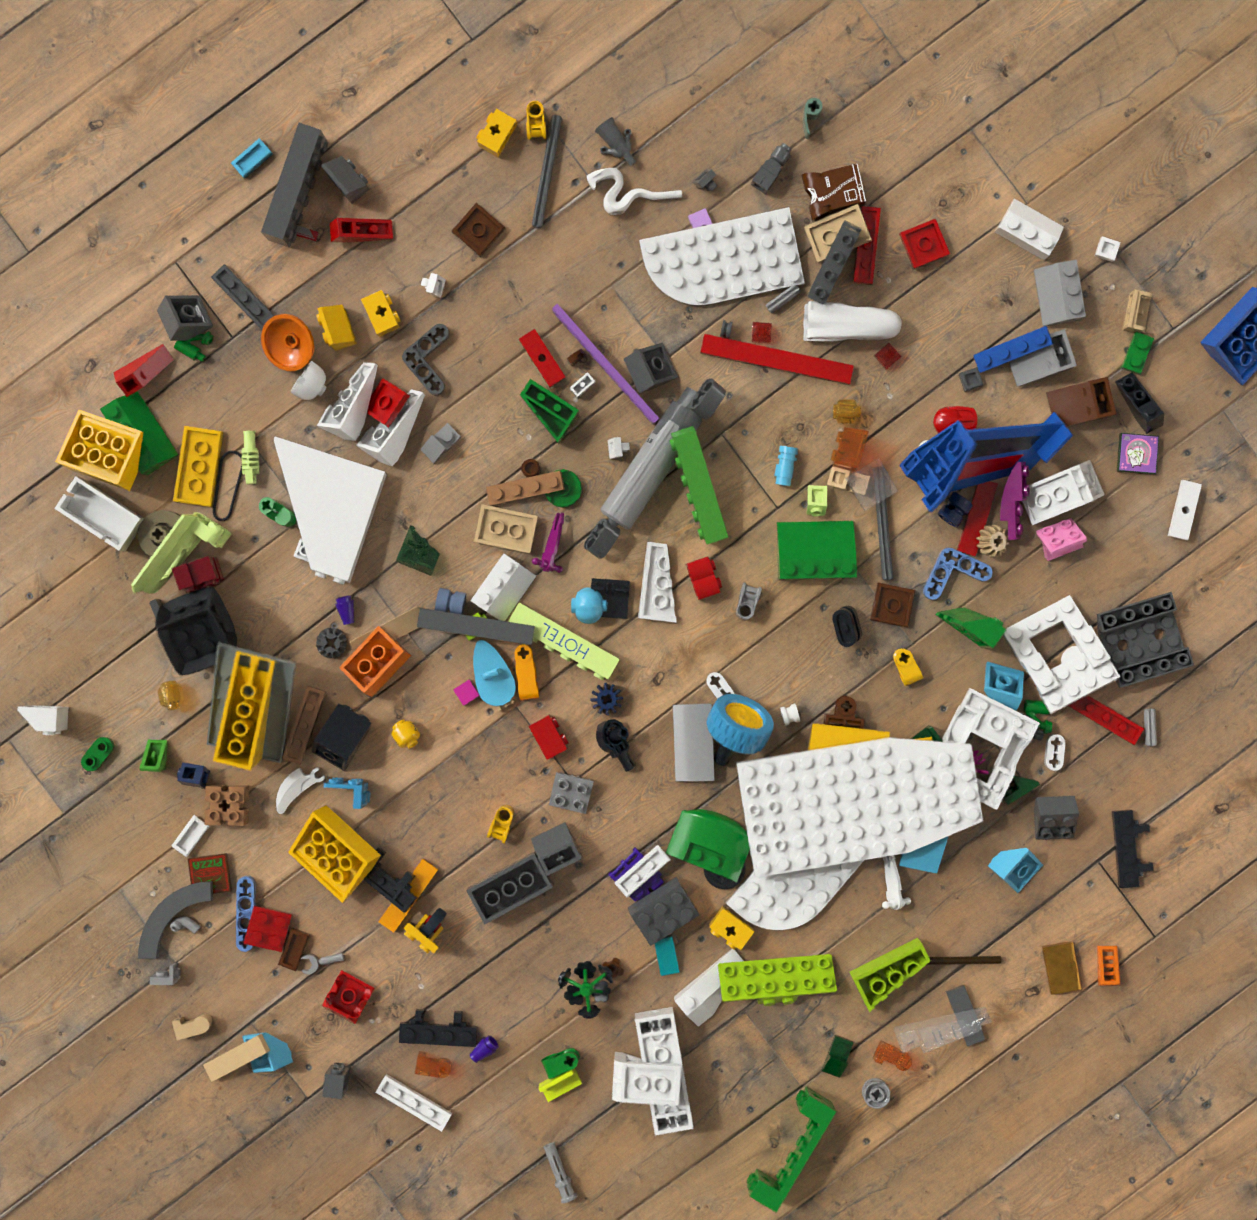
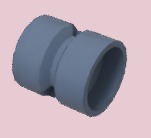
(450, 602)

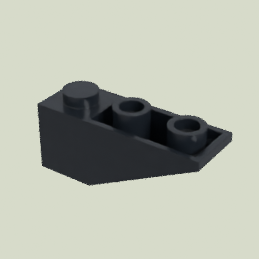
(1140, 403)

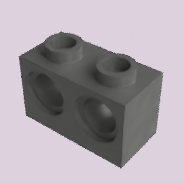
(336, 1081)

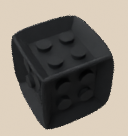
(193, 628)

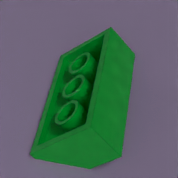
(134, 413)

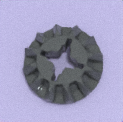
(340, 642)

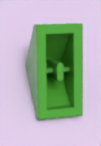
(154, 756)

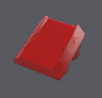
(348, 997)

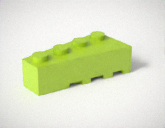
(886, 973)

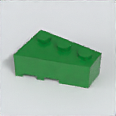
(550, 409)

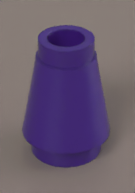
(345, 608)
(485, 1048)

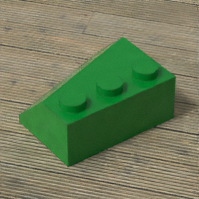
(975, 626)

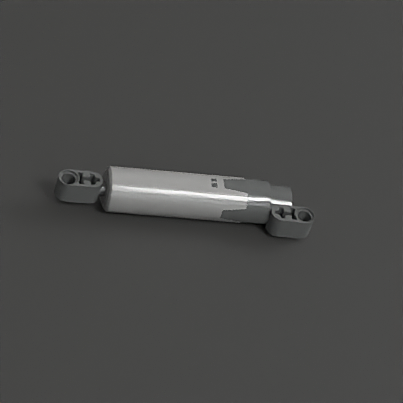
(651, 465)

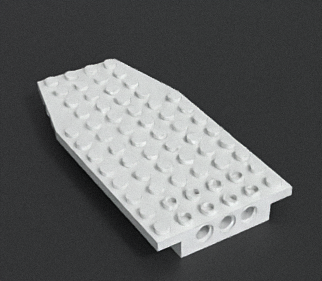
(855, 802)

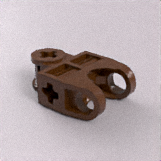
(844, 717)

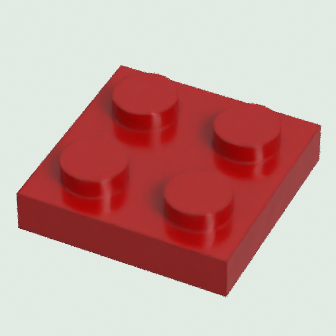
(924, 243)
(386, 402)
(267, 928)

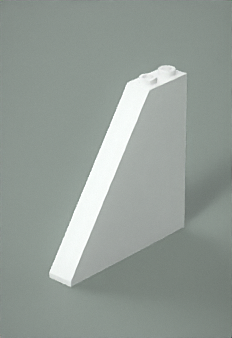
(331, 505)

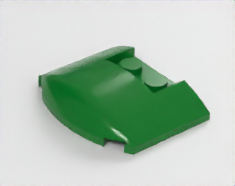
(710, 842)

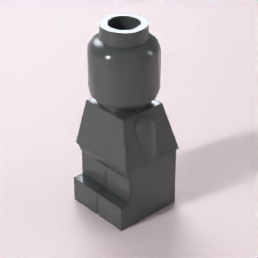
(771, 168)

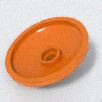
(279, 344)

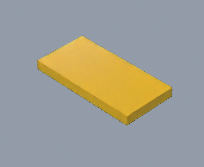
(198, 466)

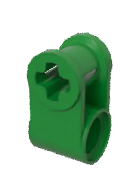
(558, 1064)

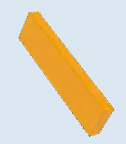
(423, 874)

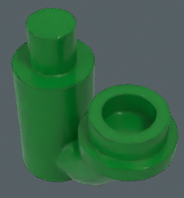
(191, 350)
(1034, 707)

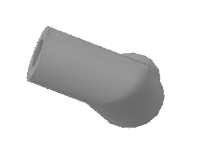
(184, 922)

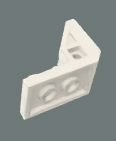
(1062, 492)
(645, 1082)

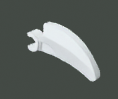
(293, 786)

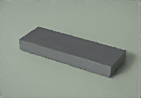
(960, 1002)

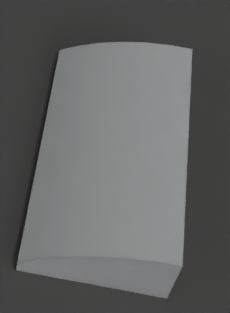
(693, 743)

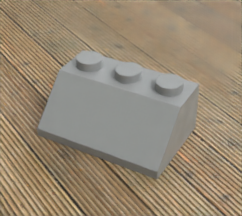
(1059, 293)

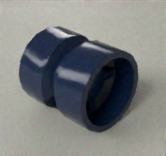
(955, 509)

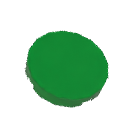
(571, 493)

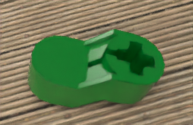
(270, 507)

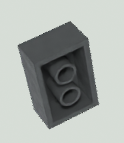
(663, 911)

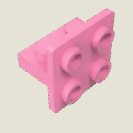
(1061, 538)

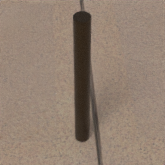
(965, 960)

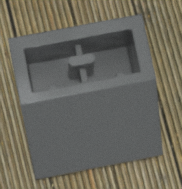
(1055, 817)
(556, 848)

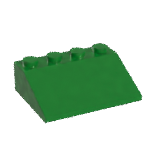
(816, 550)

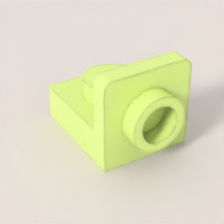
(816, 500)

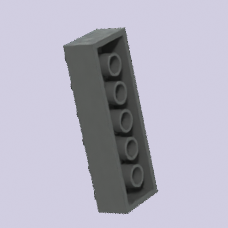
(294, 185)

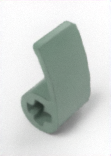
(807, 114)

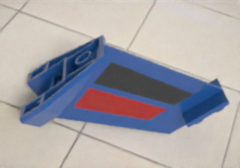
(976, 456)

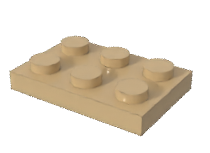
(823, 232)
(506, 529)

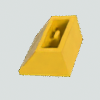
(337, 326)

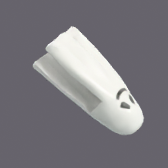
(846, 322)

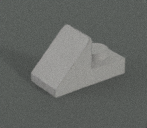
(440, 443)

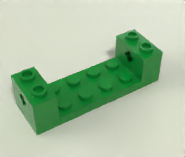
(773, 1192)

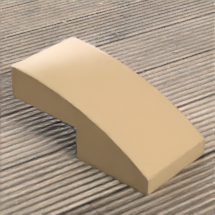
(838, 480)

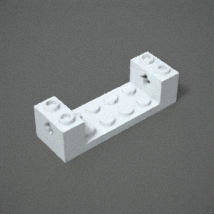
(660, 1045)

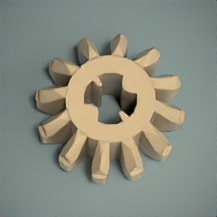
(992, 540)

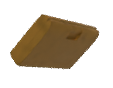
(1061, 967)

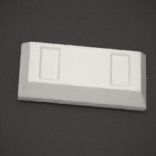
(190, 836)

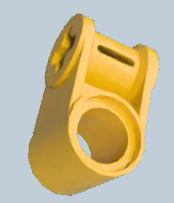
(535, 123)
(908, 670)
(500, 827)

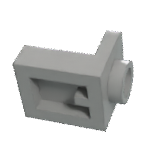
(164, 978)

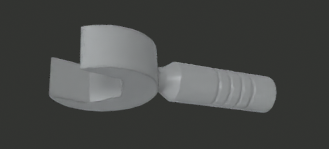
(323, 961)

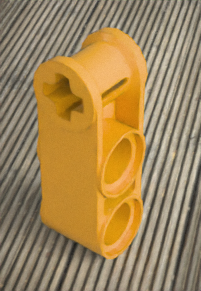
(526, 674)

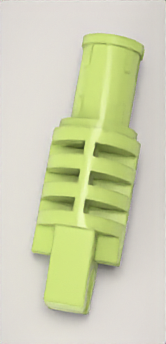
(250, 458)

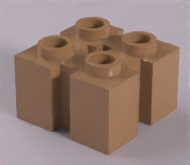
(235, 796)

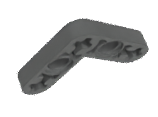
(421, 354)

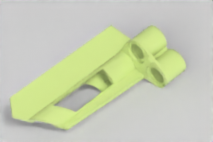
(176, 548)

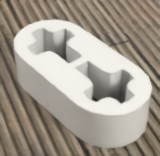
(724, 685)
(1059, 753)

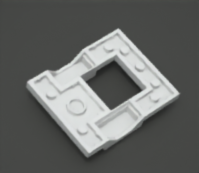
(1072, 678)
(1000, 726)

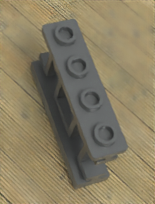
(834, 262)

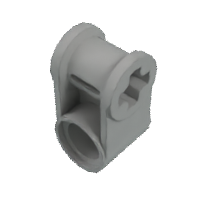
(748, 600)

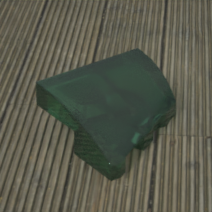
(417, 553)

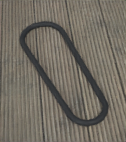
(217, 487)

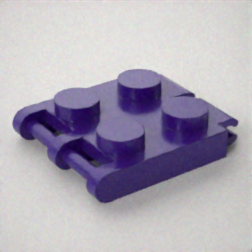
(653, 882)

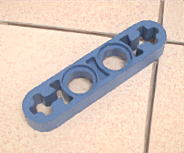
(244, 913)

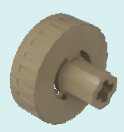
(152, 527)

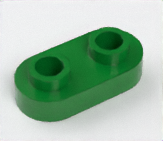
(96, 754)

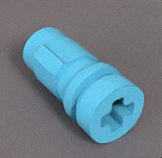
(785, 468)

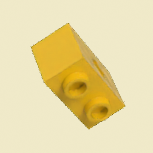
(495, 143)
(373, 305)
(726, 918)

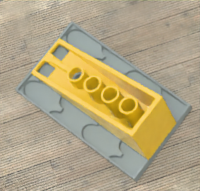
(249, 706)

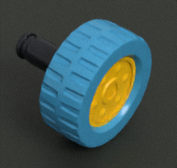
(738, 726)

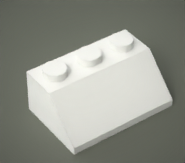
(1029, 229)
(503, 588)

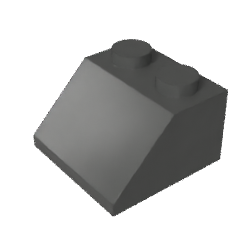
(345, 178)
(184, 316)
(650, 367)

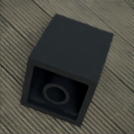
(341, 736)

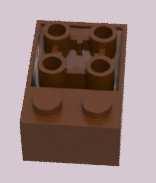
(1082, 402)

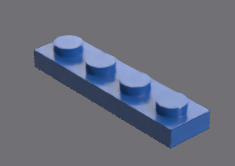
(1013, 349)

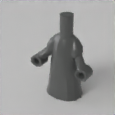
(613, 137)

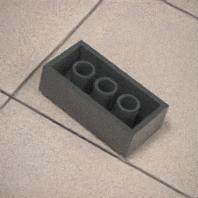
(509, 888)

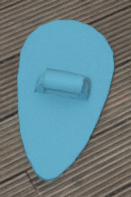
(492, 675)

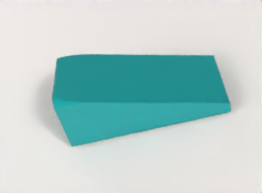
(667, 956)

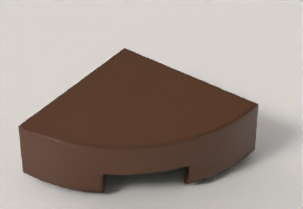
(576, 357)

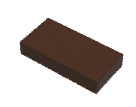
(293, 949)

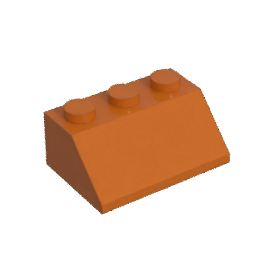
(374, 661)

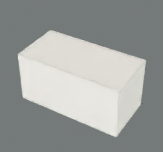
(582, 385)

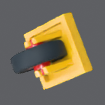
(431, 924)

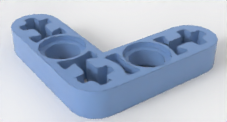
(949, 566)

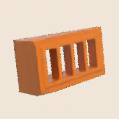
(1115, 973)

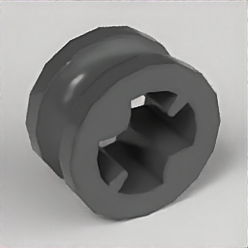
(726, 329)

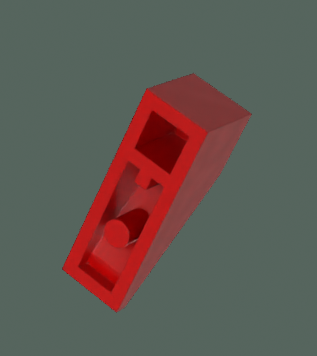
(360, 230)

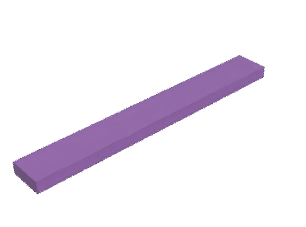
(605, 364)

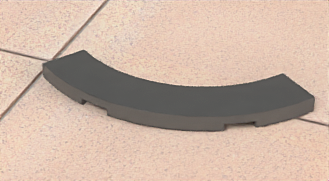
(166, 911)

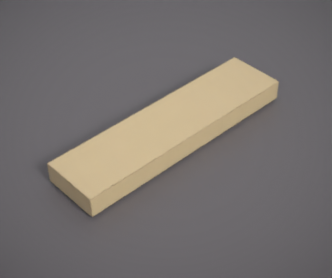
(236, 1057)

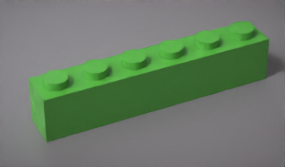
(699, 485)

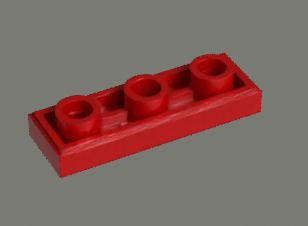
(535, 348)

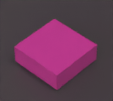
(466, 692)

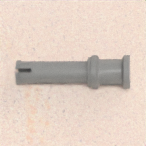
(563, 1182)

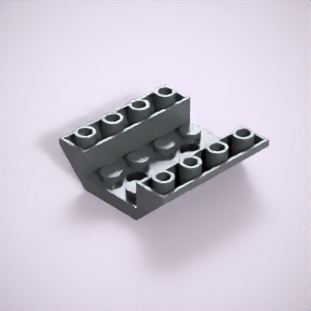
(1144, 653)

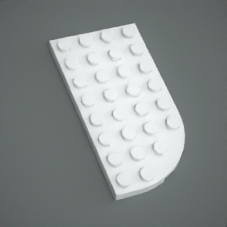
(725, 259)
(790, 897)

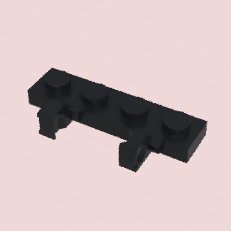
(1127, 863)
(393, 889)
(421, 1032)

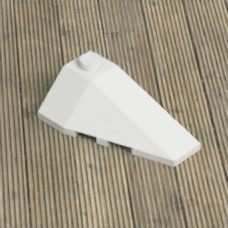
(350, 410)
(389, 443)
(703, 995)

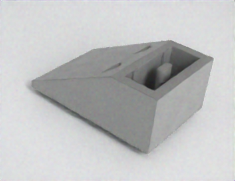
(1045, 361)

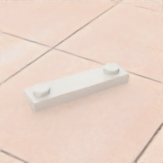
(413, 1102)

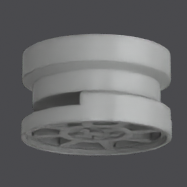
(876, 1093)

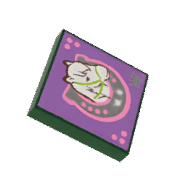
(1137, 453)

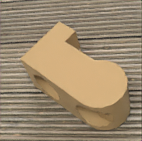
(192, 1027)

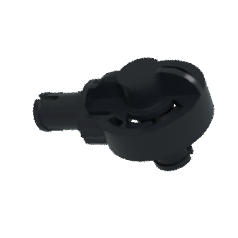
(615, 742)

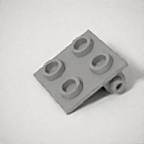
(571, 792)

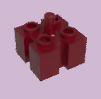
(198, 574)

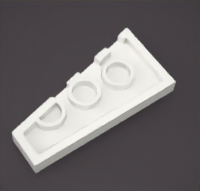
(656, 589)

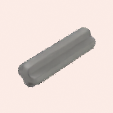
(783, 298)
(1150, 727)

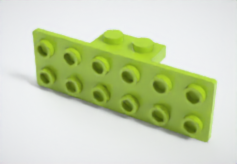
(777, 979)

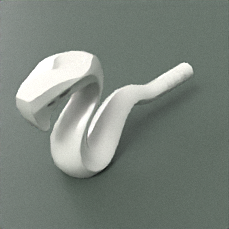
(617, 208)

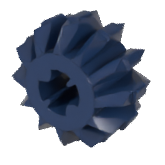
(604, 692)

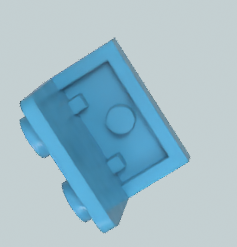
(361, 793)

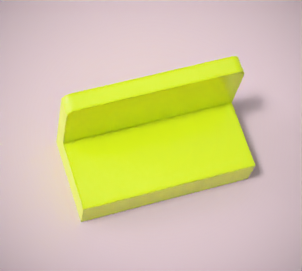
(559, 1085)

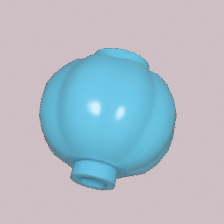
(588, 605)

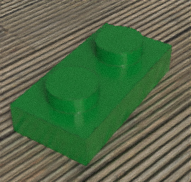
(1137, 353)

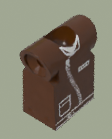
(833, 190)

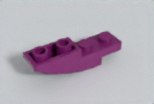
(1014, 492)

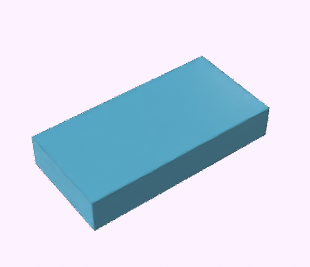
(252, 158)

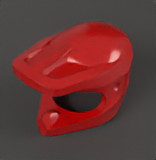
(948, 415)

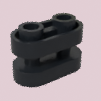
(847, 626)

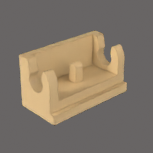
(1137, 311)

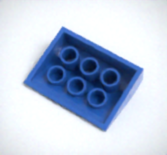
(1234, 339)

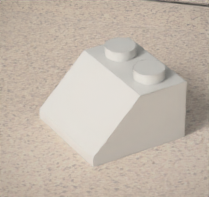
(46, 718)

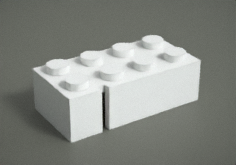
(100, 514)

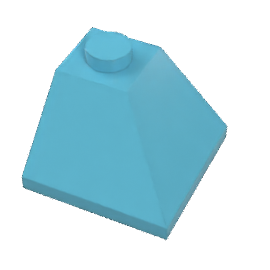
(1004, 685)
(1016, 867)
(274, 1059)

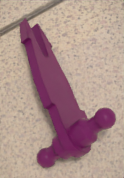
(547, 560)

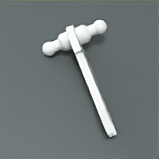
(893, 884)

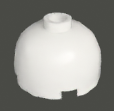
(310, 382)

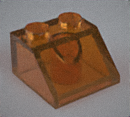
(849, 448)

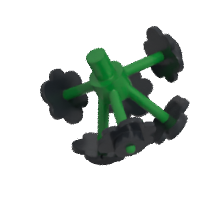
(578, 991)

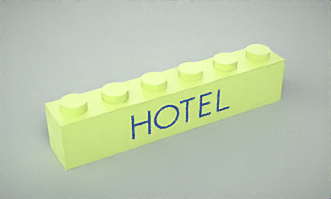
(566, 642)

